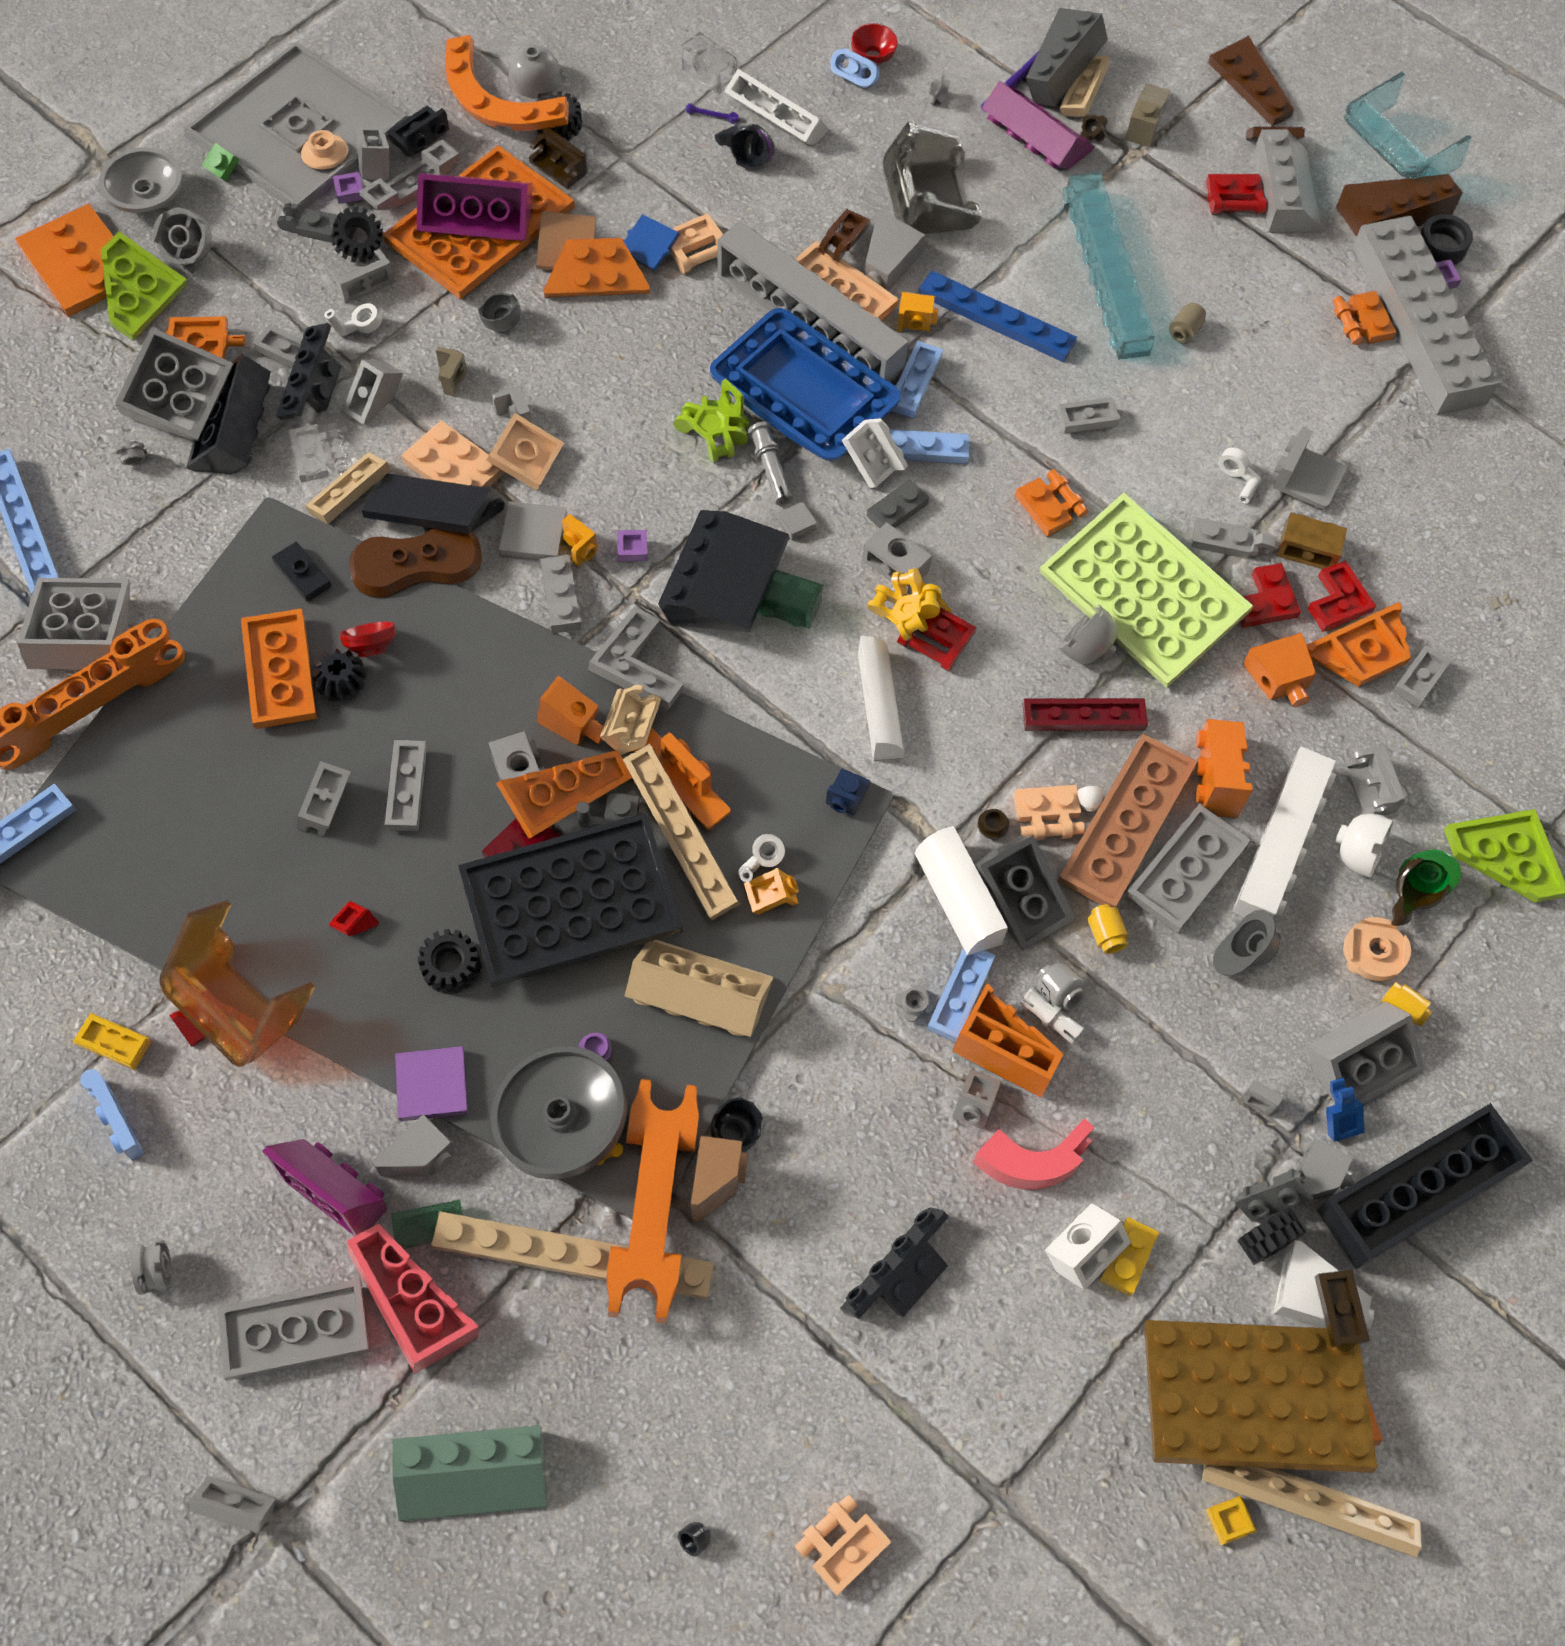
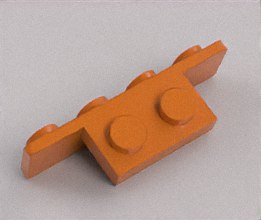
(689, 778)

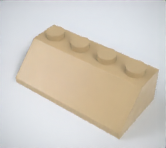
(698, 987)

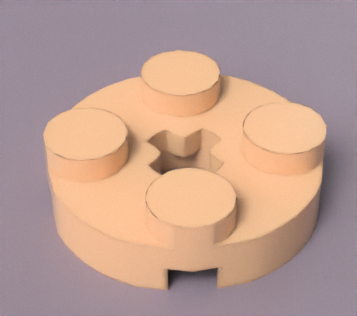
(1366, 963)

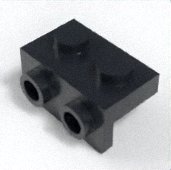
(419, 130)

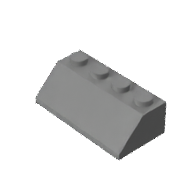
(1286, 183)

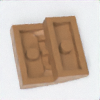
(555, 230)

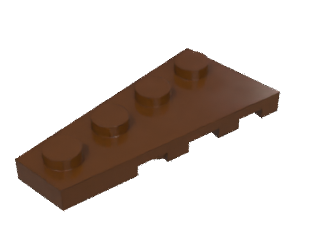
(1251, 77)

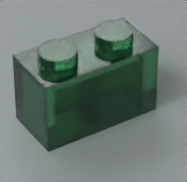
(792, 599)

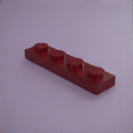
(1084, 714)

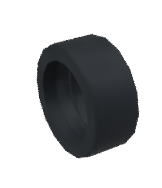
(1450, 226)

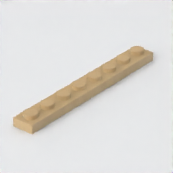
(549, 1251)

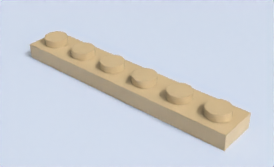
(681, 832)
(1321, 1505)

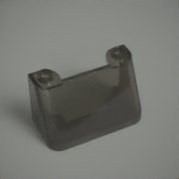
(924, 182)

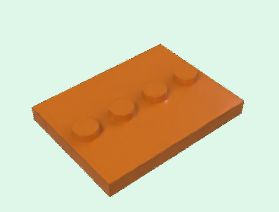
(70, 257)

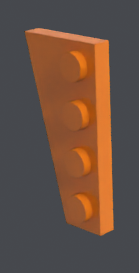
(553, 793)

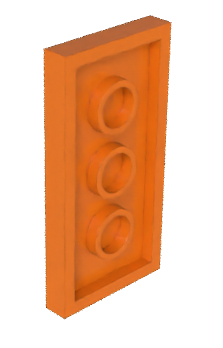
(278, 668)

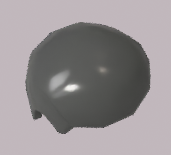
(500, 312)

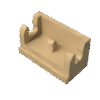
(630, 719)

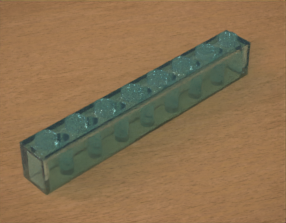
(1109, 266)

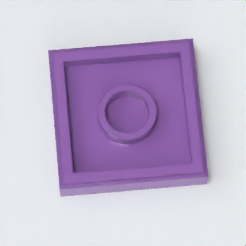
(431, 1083)

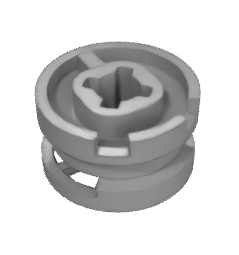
(151, 1267)

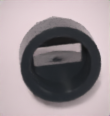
(694, 1538)

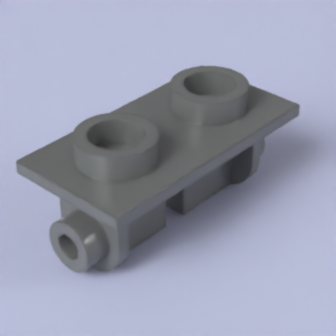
(1267, 1199)

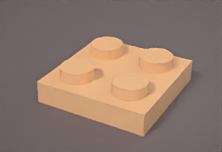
(525, 451)

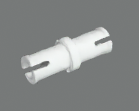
(1051, 1015)

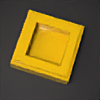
(1231, 1520)

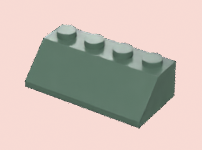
(469, 1473)

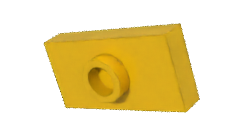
(112, 1041)

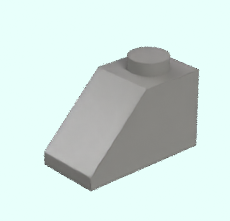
(373, 154)
(371, 389)
(415, 1152)
(1324, 1169)

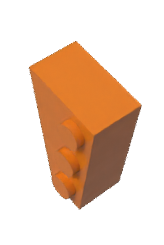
(1222, 768)
(1007, 1045)

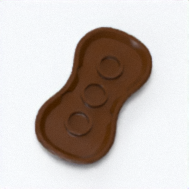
(389, 565)

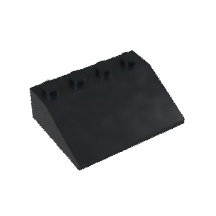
(722, 573)

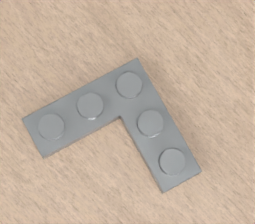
(618, 663)

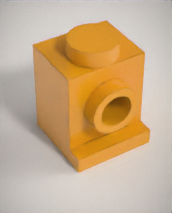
(916, 312)

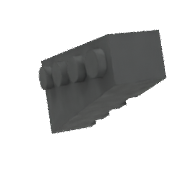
(1065, 53)

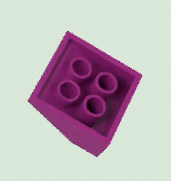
(327, 1184)

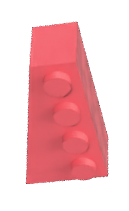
(415, 1309)

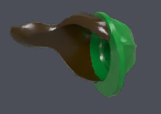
(1424, 883)

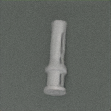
(767, 452)

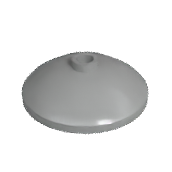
(140, 180)

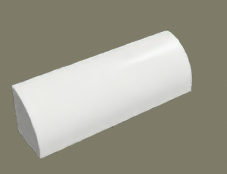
(776, 108)
(880, 699)
(961, 891)

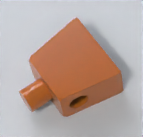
(1282, 668)
(569, 713)

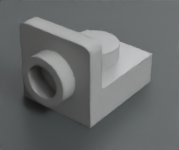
(511, 401)
(976, 1099)

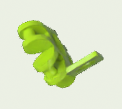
(714, 419)

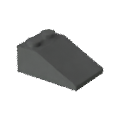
(1025, 890)

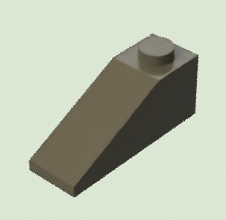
(1147, 114)

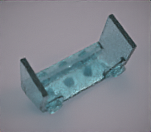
(1366, 119)

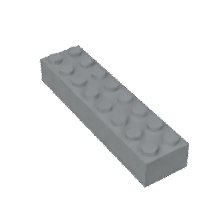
(779, 281)
(1425, 315)

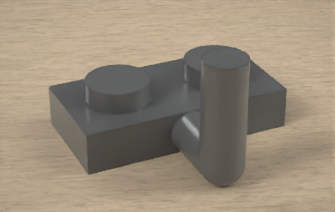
(617, 808)

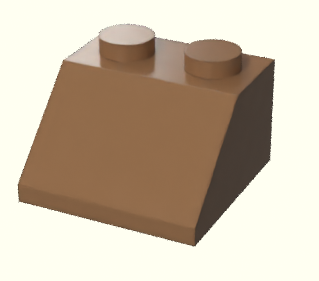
(717, 1175)

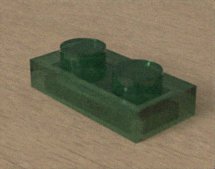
(418, 1225)

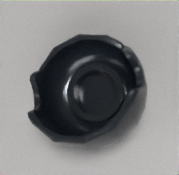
(738, 1121)

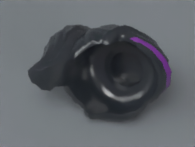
(748, 144)

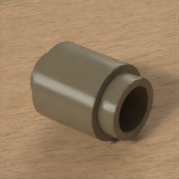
(1187, 323)

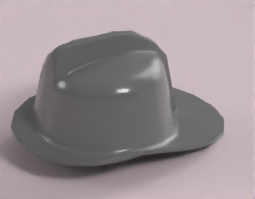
(1248, 944)

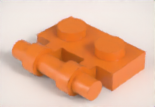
(1370, 316)
(1045, 508)

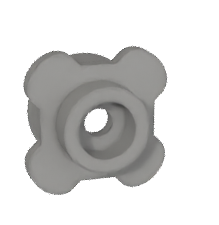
(939, 89)
(131, 453)
(916, 994)

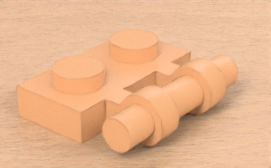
(1045, 804)
(850, 1553)

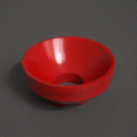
(874, 38)
(368, 638)

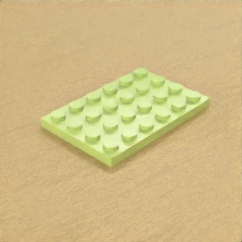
(1151, 584)

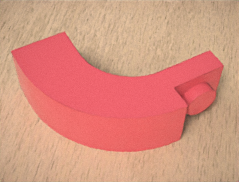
(1029, 1169)

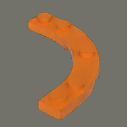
(490, 109)

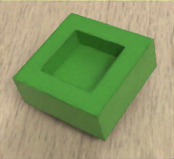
(220, 162)

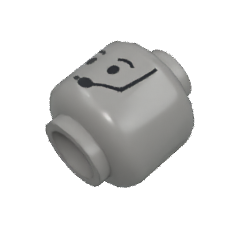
(1061, 986)

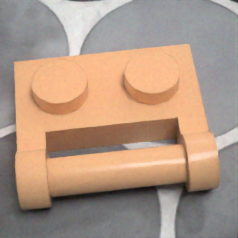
(693, 236)

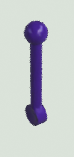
(732, 117)

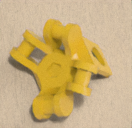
(911, 609)

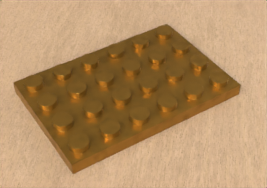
(1256, 1397)

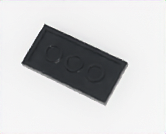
(427, 503)

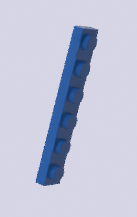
(998, 316)

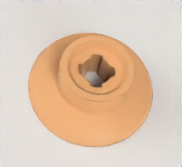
(324, 150)

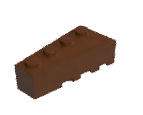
(1398, 198)

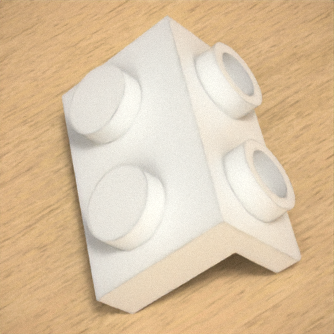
(874, 451)

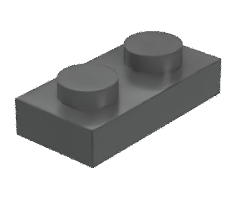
(898, 505)

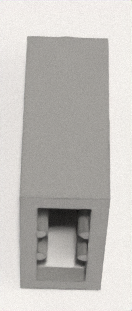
(891, 250)

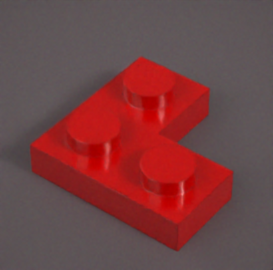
(1274, 597)
(1346, 599)

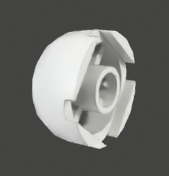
(1364, 842)

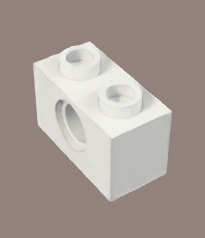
(1088, 1246)

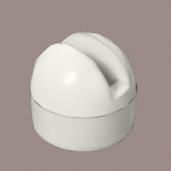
(1090, 797)

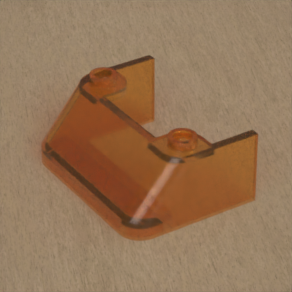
(217, 997)

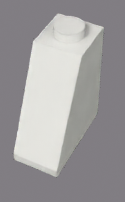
(1298, 1291)

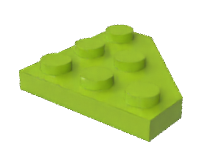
(136, 285)
(1510, 851)

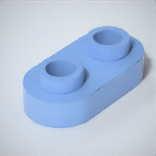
(855, 69)

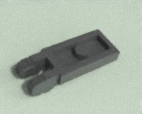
(311, 222)

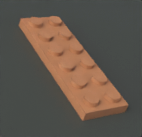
(1127, 822)

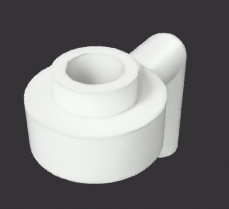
(364, 319)
(1235, 464)
(758, 858)

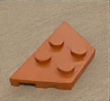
(595, 269)
(1364, 647)

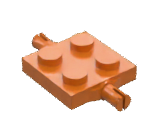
(205, 333)

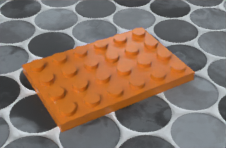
(465, 260)

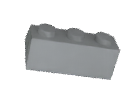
(1368, 1052)

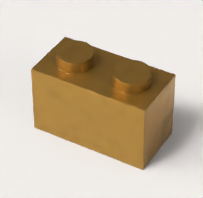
(1311, 541)

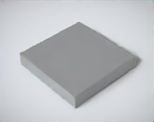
(532, 531)

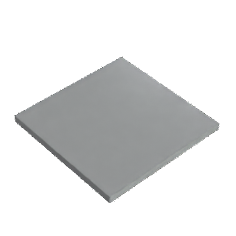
(276, 113)

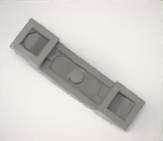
(404, 188)

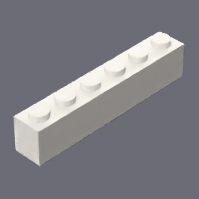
(1285, 834)

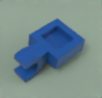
(1347, 1115)

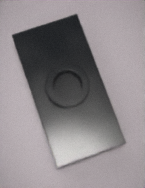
(301, 571)

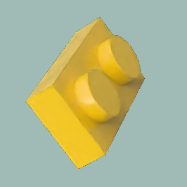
(1128, 1266)

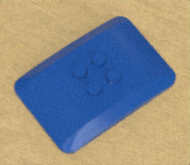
(803, 383)

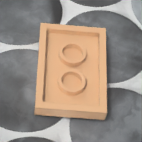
(450, 458)

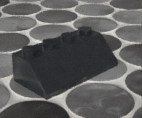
(233, 422)

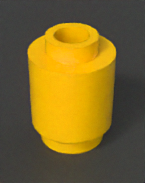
(1108, 929)
(1409, 1001)

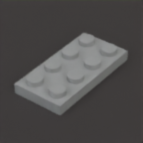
(1188, 868)
(293, 1329)

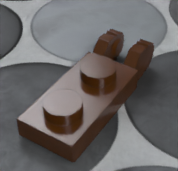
(844, 233)

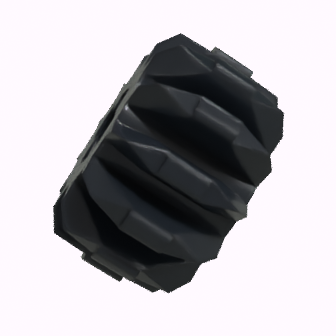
(339, 674)

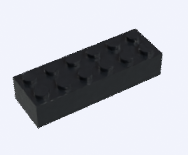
(1423, 1185)

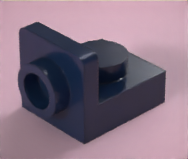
(847, 792)

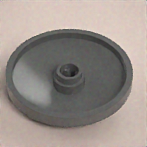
(559, 1112)

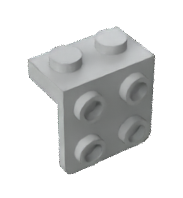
(1307, 473)

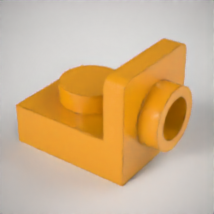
(580, 539)
(771, 891)

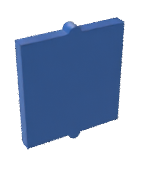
(650, 242)

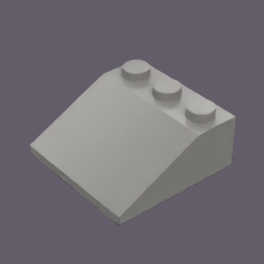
(173, 385)
(73, 621)

